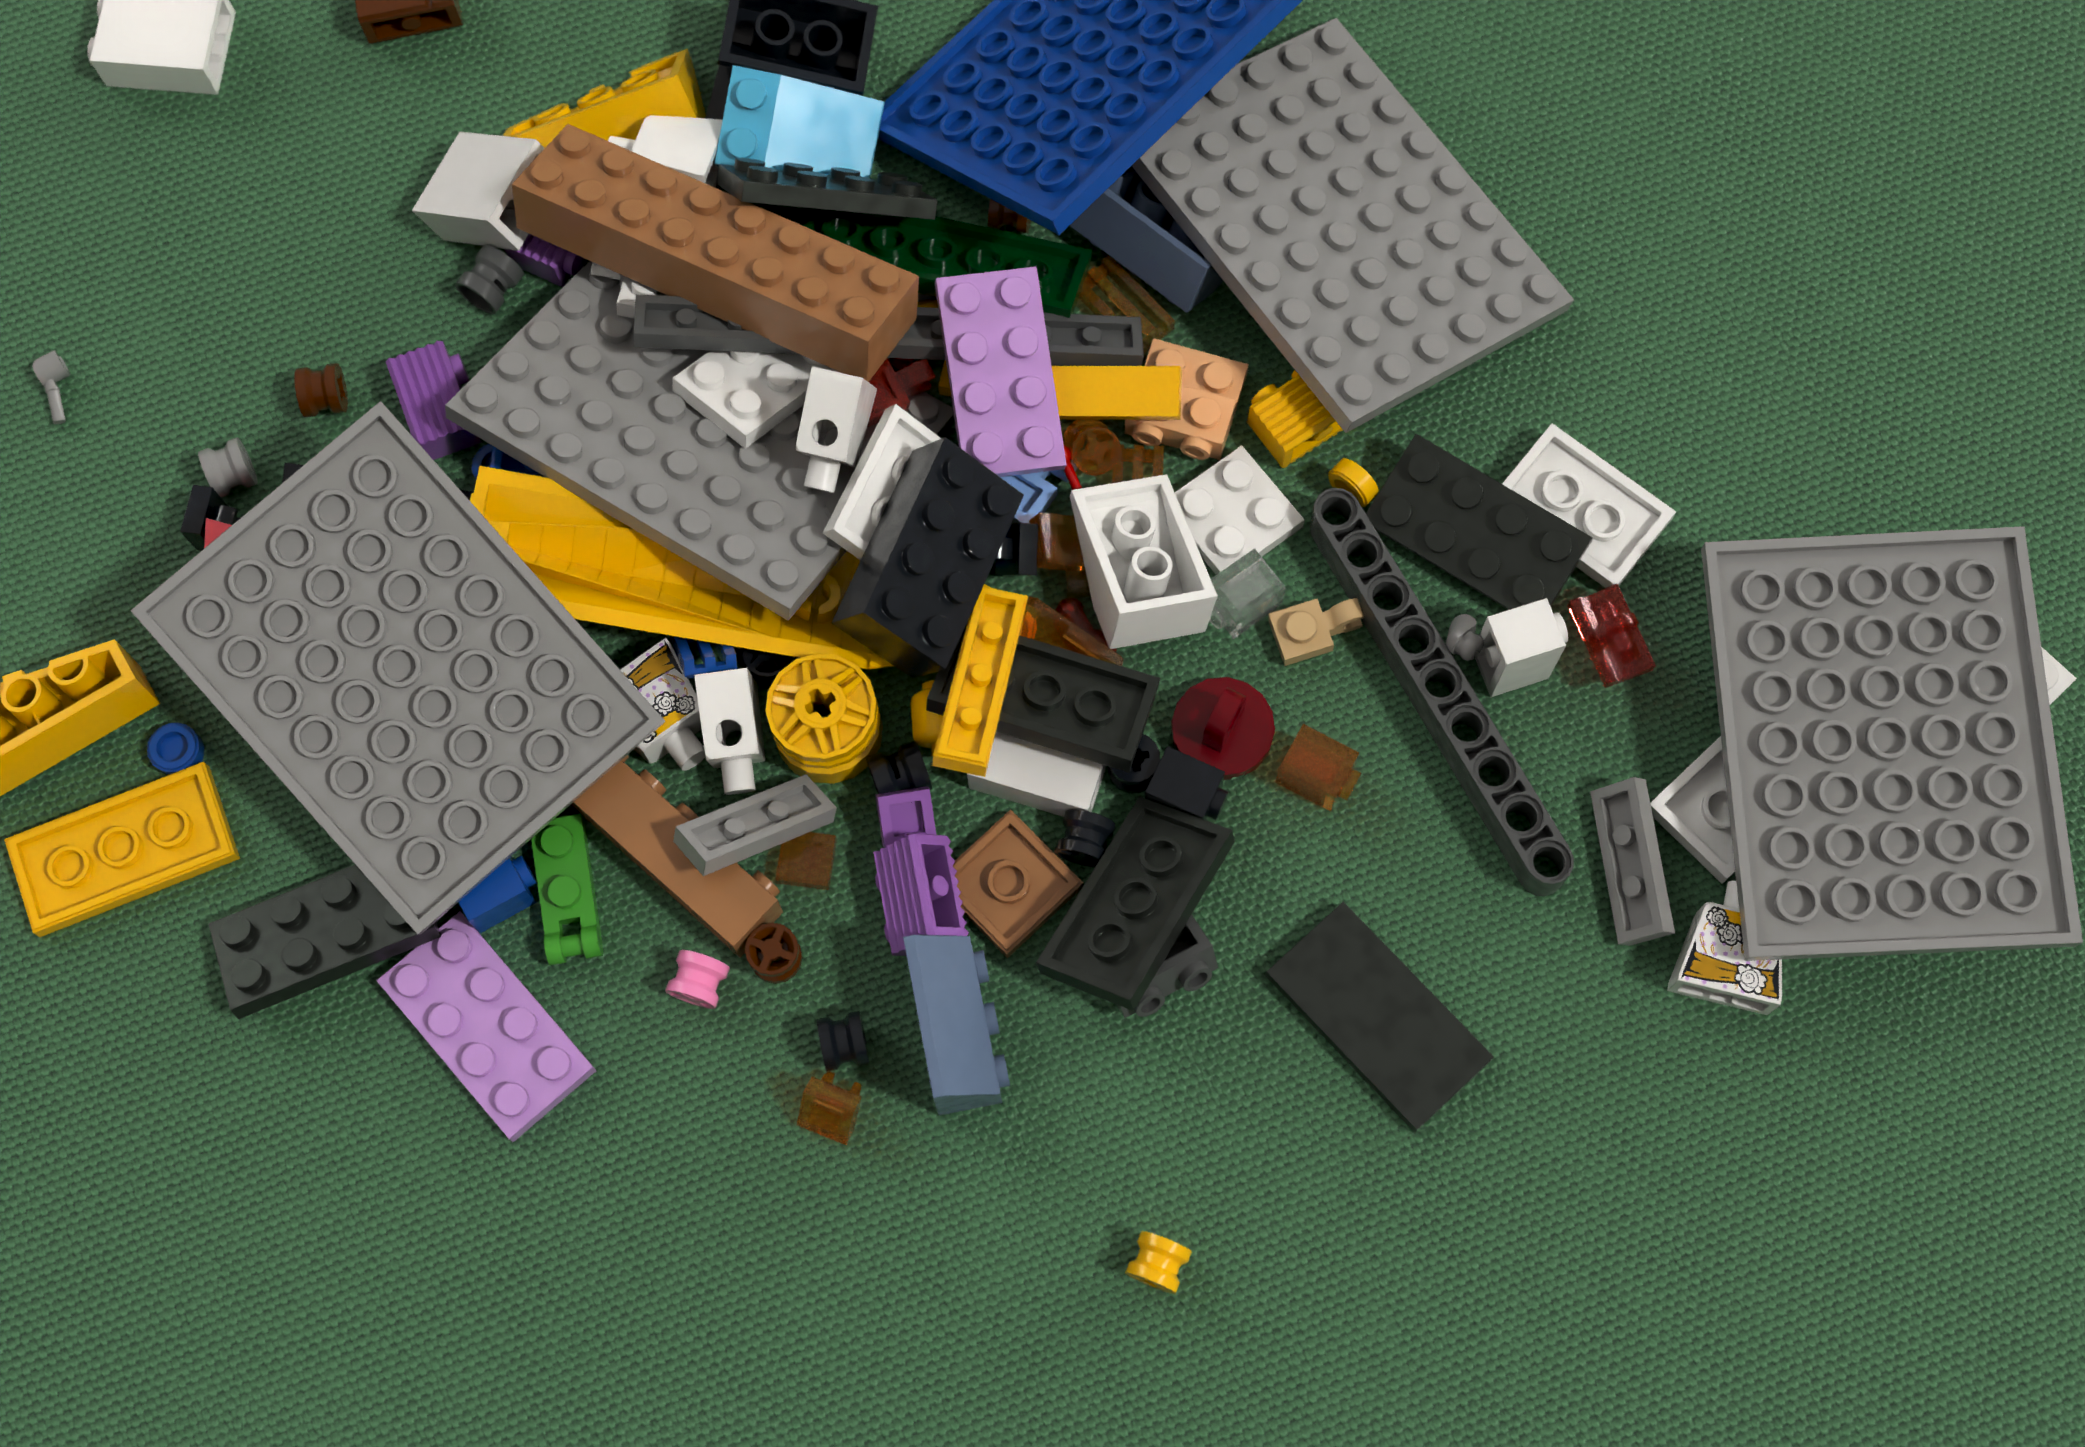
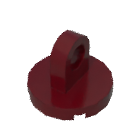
(1224, 725)

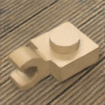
(1307, 631)

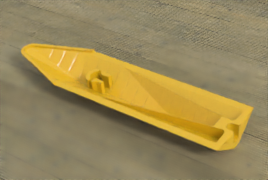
(629, 581)

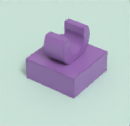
(905, 814)

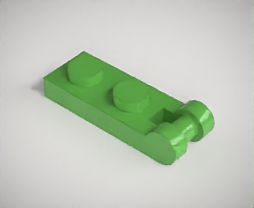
(566, 889)

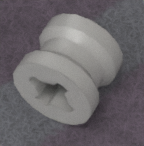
(228, 467)

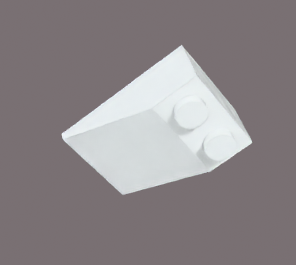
(1141, 562)

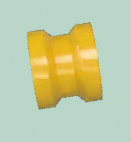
(1158, 1262)

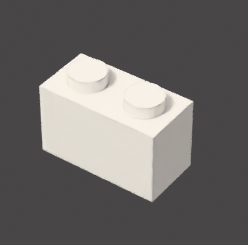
(1521, 646)

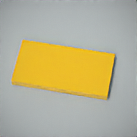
(121, 849)

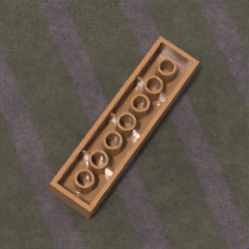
(716, 252)

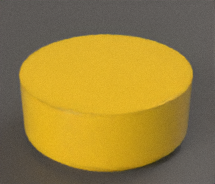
(1355, 479)

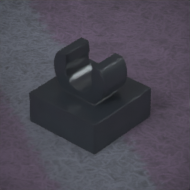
(204, 504)
(1018, 551)

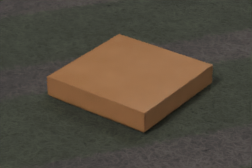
(1012, 883)

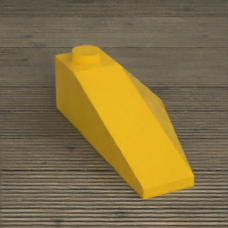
(655, 88)

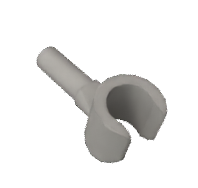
(49, 370)

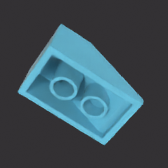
(797, 122)

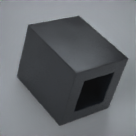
(1187, 785)

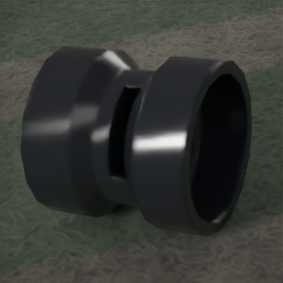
(908, 764)

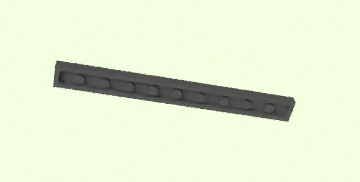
(1072, 341)

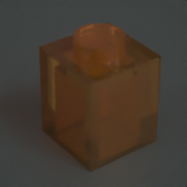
(1319, 768)

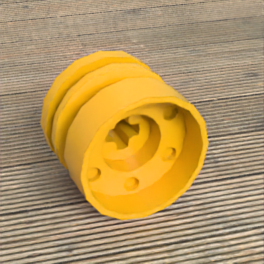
(830, 746)

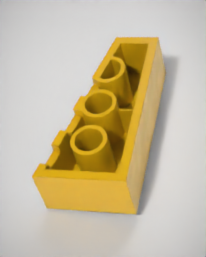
(67, 708)

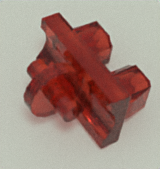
(1611, 635)

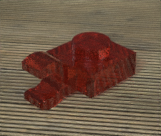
(896, 386)

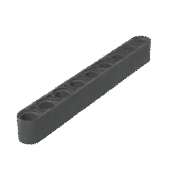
(1440, 713)

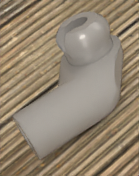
(1462, 637)

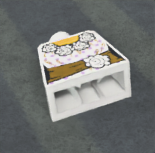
(665, 687)
(1715, 965)

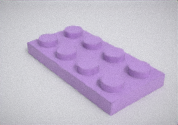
(1001, 371)
(486, 1027)

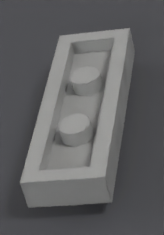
(754, 824)
(1632, 861)

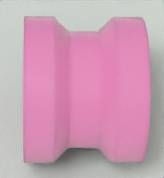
(697, 979)

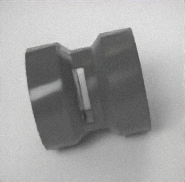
(489, 279)

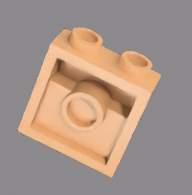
(1208, 402)

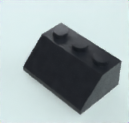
(802, 39)

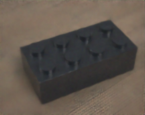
(928, 559)

